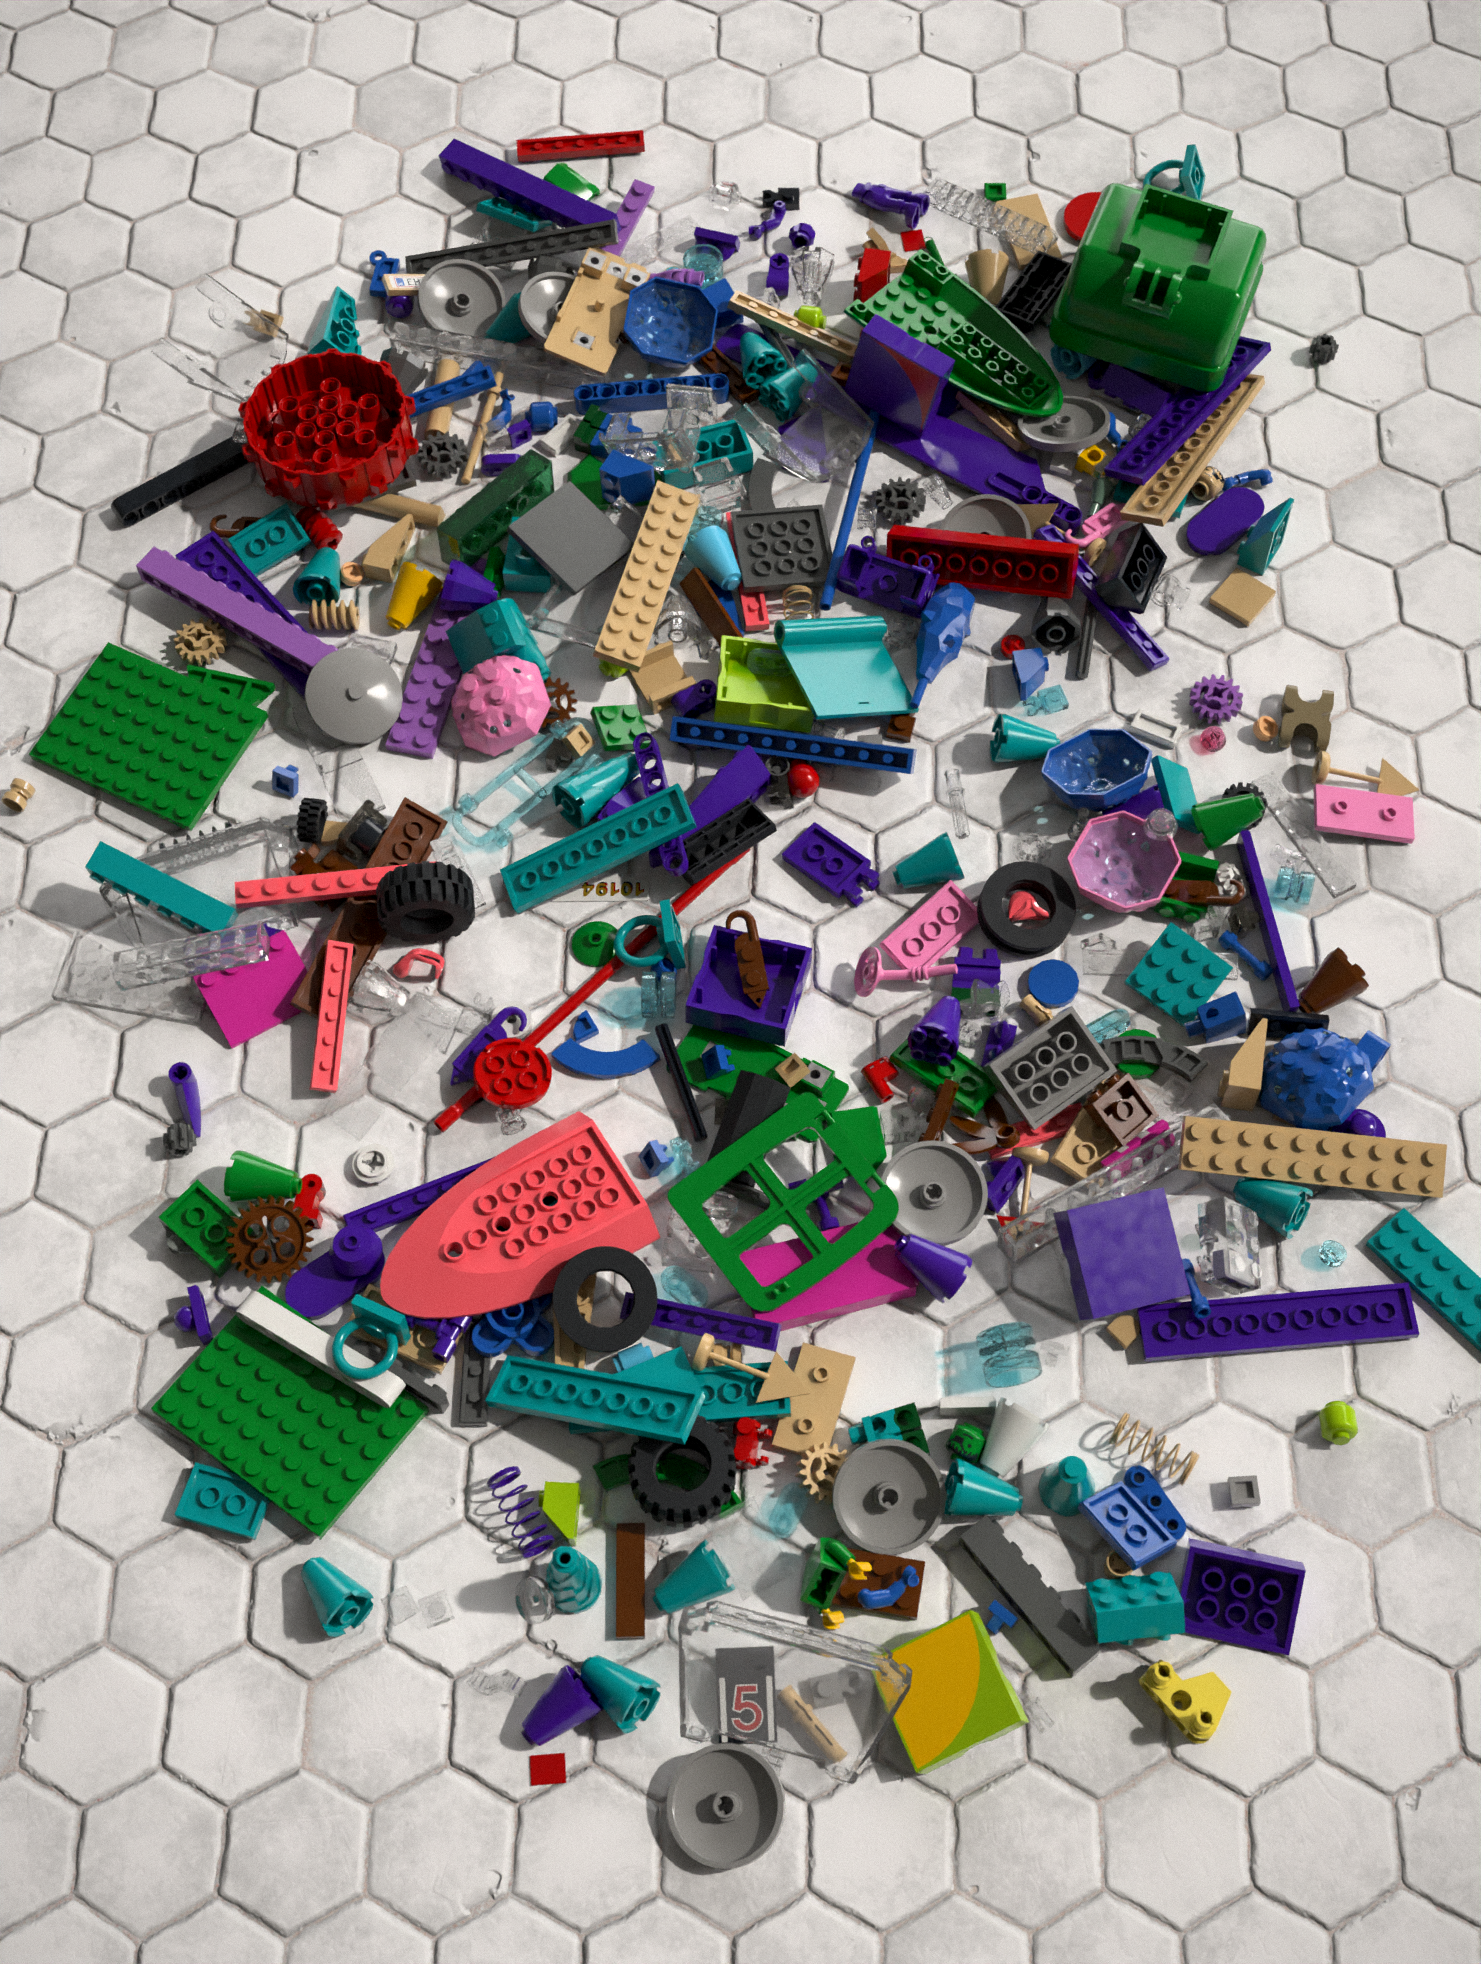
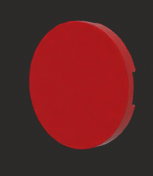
(1079, 213)
(512, 1074)

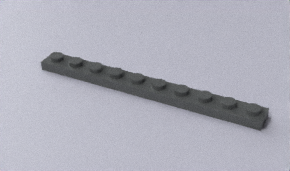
(521, 247)

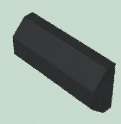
(1034, 291)
(724, 840)
(750, 1104)

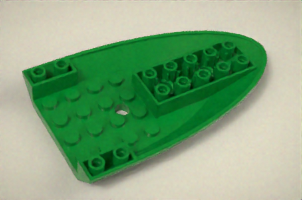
(989, 351)

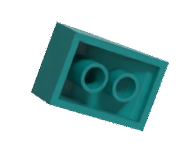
(1265, 538)
(485, 634)

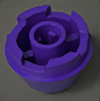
(355, 1251)

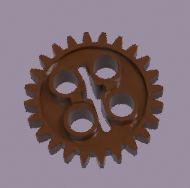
(292, 1231)

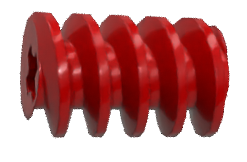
(319, 527)

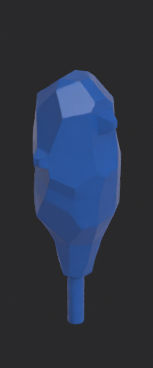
(941, 634)

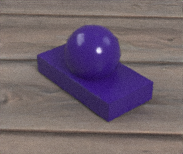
(194, 1316)

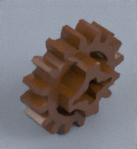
(559, 694)

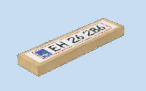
(402, 284)

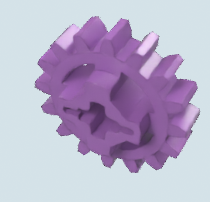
(1216, 699)

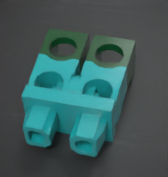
(898, 1423)

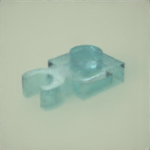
(1048, 700)

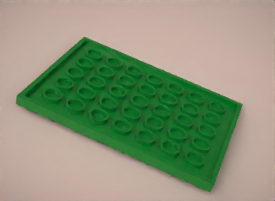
(149, 736)
(285, 1423)

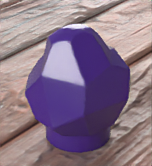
(802, 235)

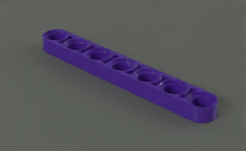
(678, 851)

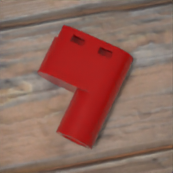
(879, 1076)

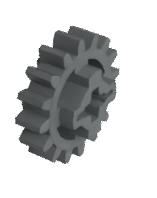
(442, 454)
(900, 500)

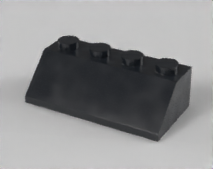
(1131, 570)

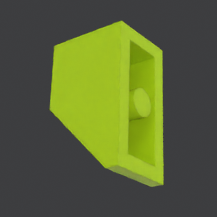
(561, 1508)

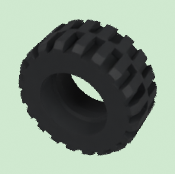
(425, 902)
(691, 1505)

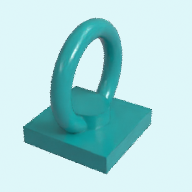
(1190, 173)
(668, 935)
(379, 1323)

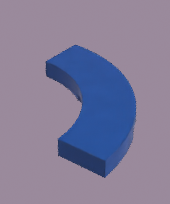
(605, 1064)

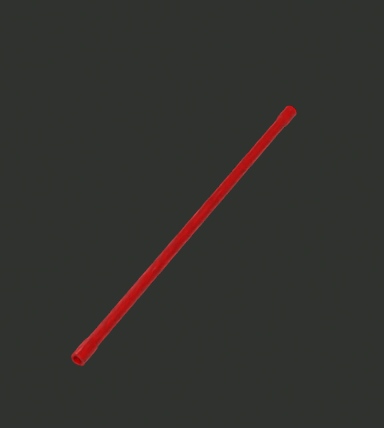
(455, 1111)

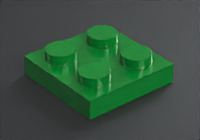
(618, 726)

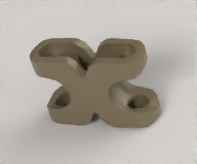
(1305, 718)

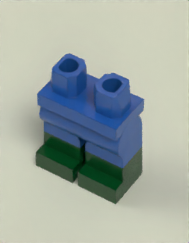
(587, 434)

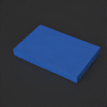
(1127, 1525)

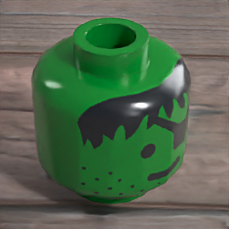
(966, 1443)

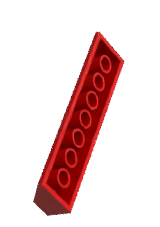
(989, 560)

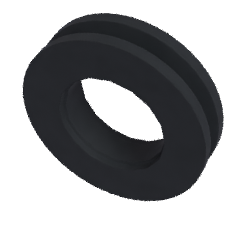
(1040, 880)
(577, 1271)

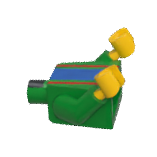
(824, 1575)

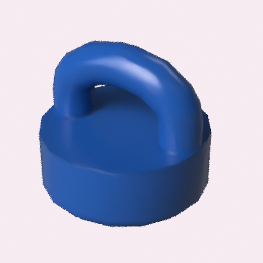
(664, 965)

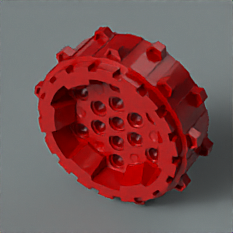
(328, 429)

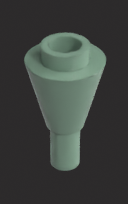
(1100, 492)

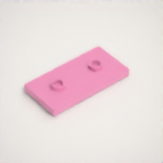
(1363, 813)
(932, 929)

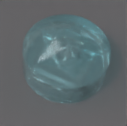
(1332, 1253)

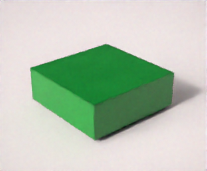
(995, 191)

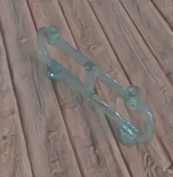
(500, 834)

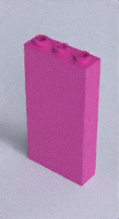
(861, 1283)

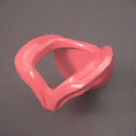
(1024, 906)
(404, 966)

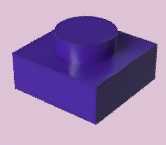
(519, 433)

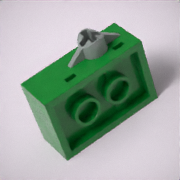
(198, 1227)

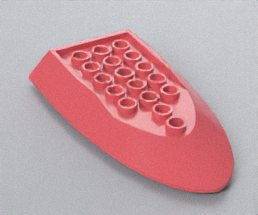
(510, 1267)

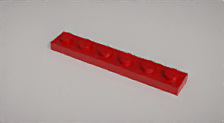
(580, 145)

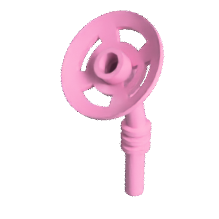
(874, 974)

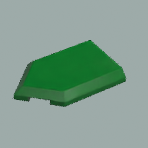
(587, 480)
(865, 1131)

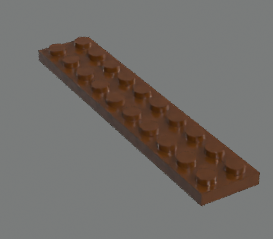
(403, 842)

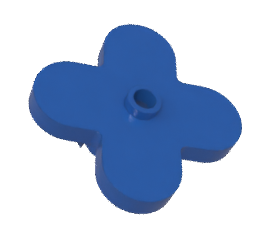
(526, 1330)

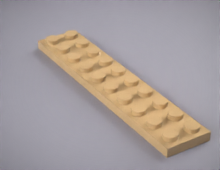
(1170, 484)
(647, 577)
(1312, 1156)

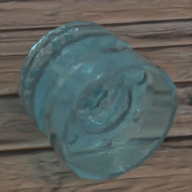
(1008, 1355)

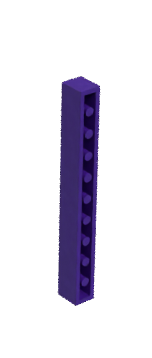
(521, 187)

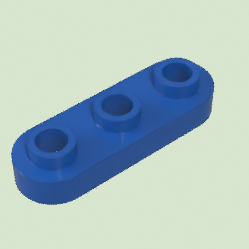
(1149, 1490)

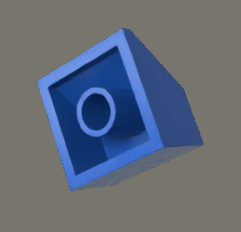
(626, 477)

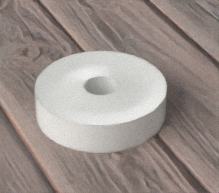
(513, 1029)

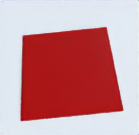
(913, 240)
(547, 1769)

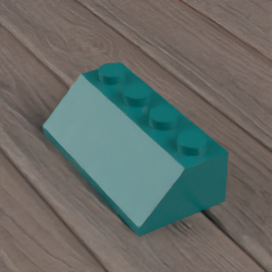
(714, 443)

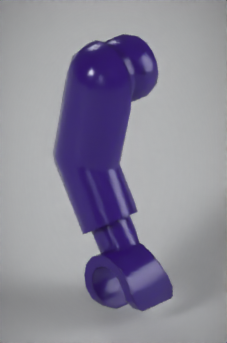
(773, 222)

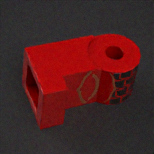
(310, 1198)

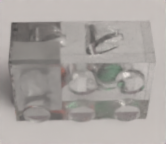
(1228, 1246)

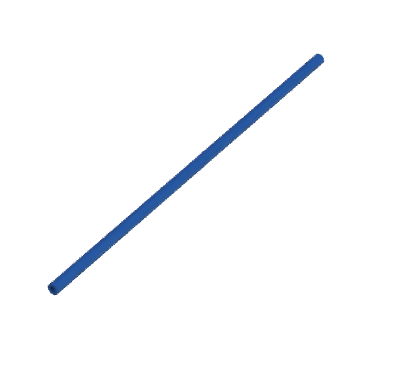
(848, 517)

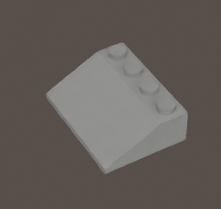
(1050, 1068)

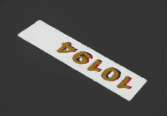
(607, 890)

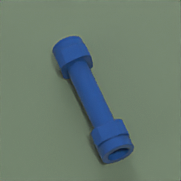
(1261, 969)
(1199, 1303)

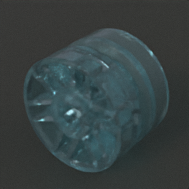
(706, 259)
(658, 994)

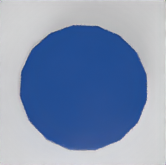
(1053, 983)

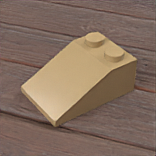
(1243, 1078)

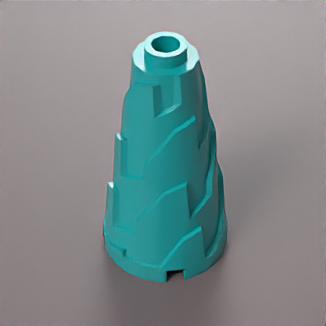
(531, 651)
(593, 788)
(573, 1580)

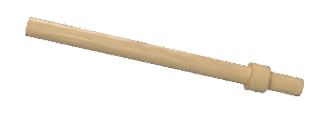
(493, 394)

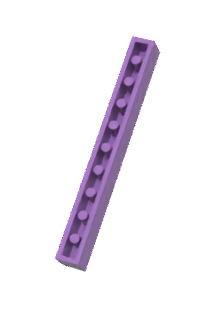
(232, 610)

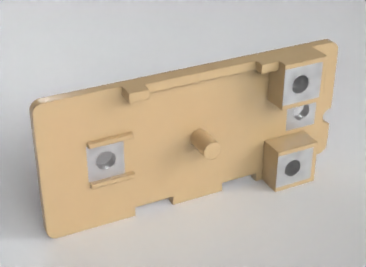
(595, 311)

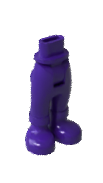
(893, 200)

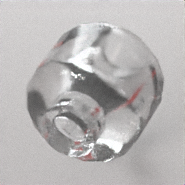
(724, 195)

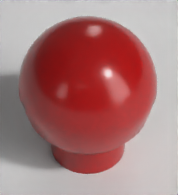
(802, 779)

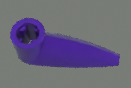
(187, 1095)

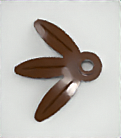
(999, 1135)

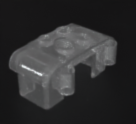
(663, 451)

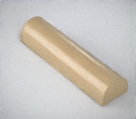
(440, 418)
(401, 506)

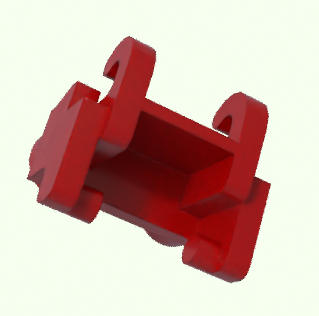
(747, 1443)

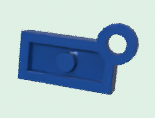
(382, 266)

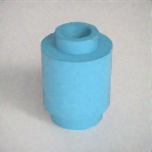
(632, 1356)

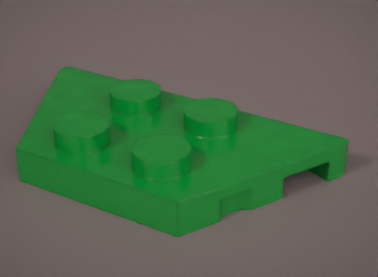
(243, 688)

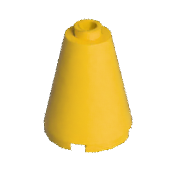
(411, 595)

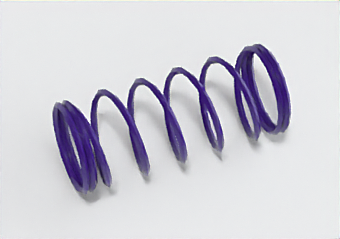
(533, 1551)

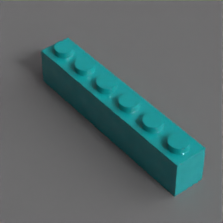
(159, 890)

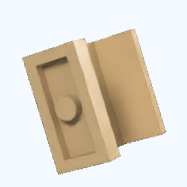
(661, 677)

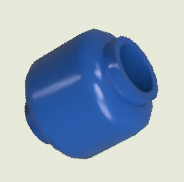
(541, 416)

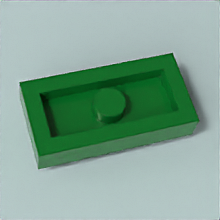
(495, 567)

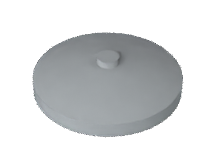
(460, 297)
(541, 302)
(1073, 428)
(989, 516)
(353, 696)
(937, 1191)
(888, 1496)
(726, 1806)

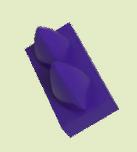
(724, 242)
(999, 1040)
(1007, 1178)

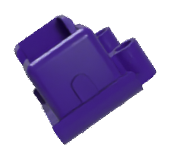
(886, 580)

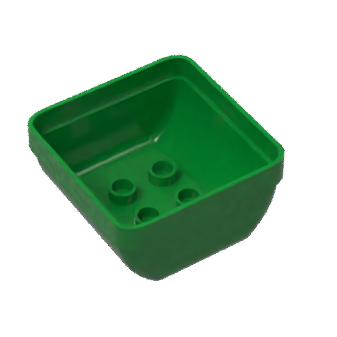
(1160, 285)

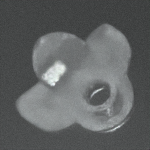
(985, 999)

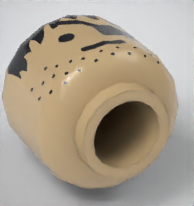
(1208, 484)

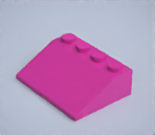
(254, 995)

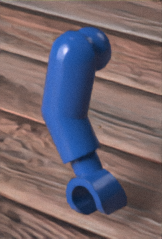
(505, 408)
(1113, 436)
(1243, 478)
(888, 1596)

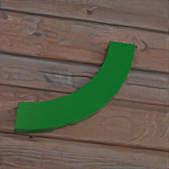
(670, 1469)

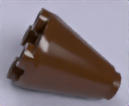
(1332, 984)

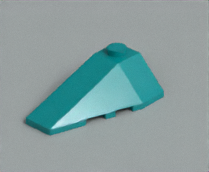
(337, 326)

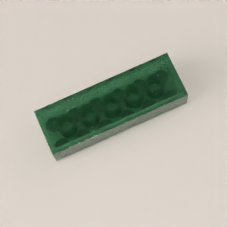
(488, 514)

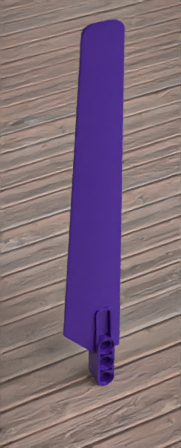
(954, 451)

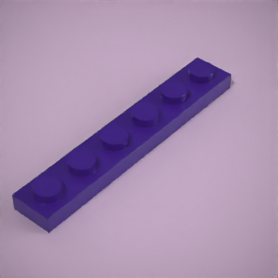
(719, 1324)

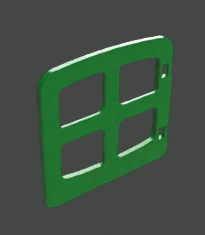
(786, 1205)

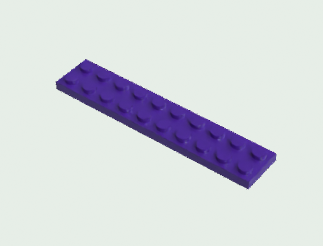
(1181, 418)
(222, 565)
(1278, 1322)

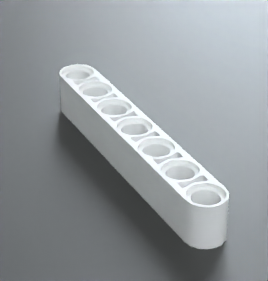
(316, 1347)

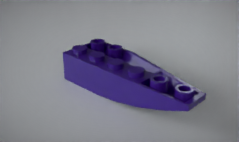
(732, 784)

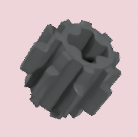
(1323, 348)
(179, 1139)

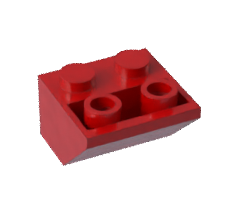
(873, 274)

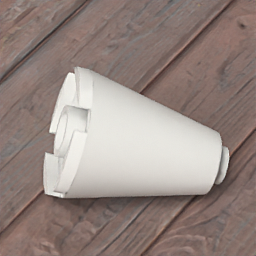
(1010, 1437)

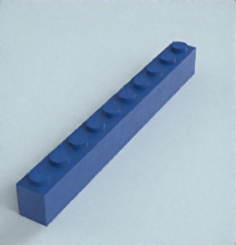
(793, 744)

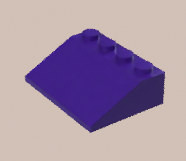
(1240, 1596)

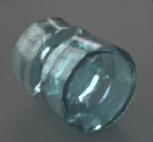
(705, 517)
(1294, 885)

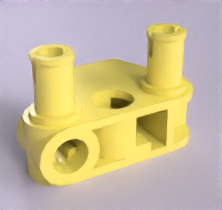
(1201, 1699)

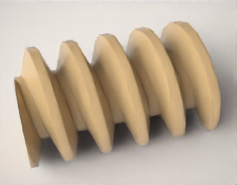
(334, 615)

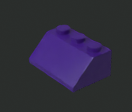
(1136, 389)

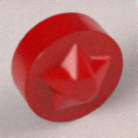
(1011, 643)

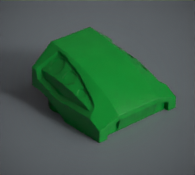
(571, 181)

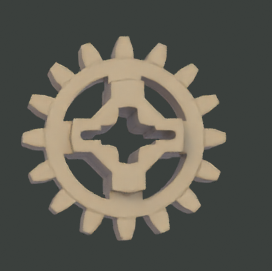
(200, 641)
(823, 1460)

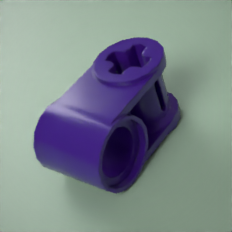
(778, 274)
(694, 701)

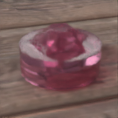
(1213, 739)

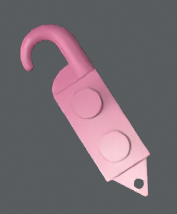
(1099, 525)

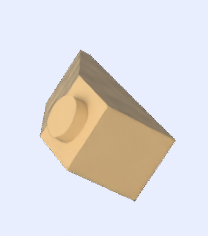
(388, 551)

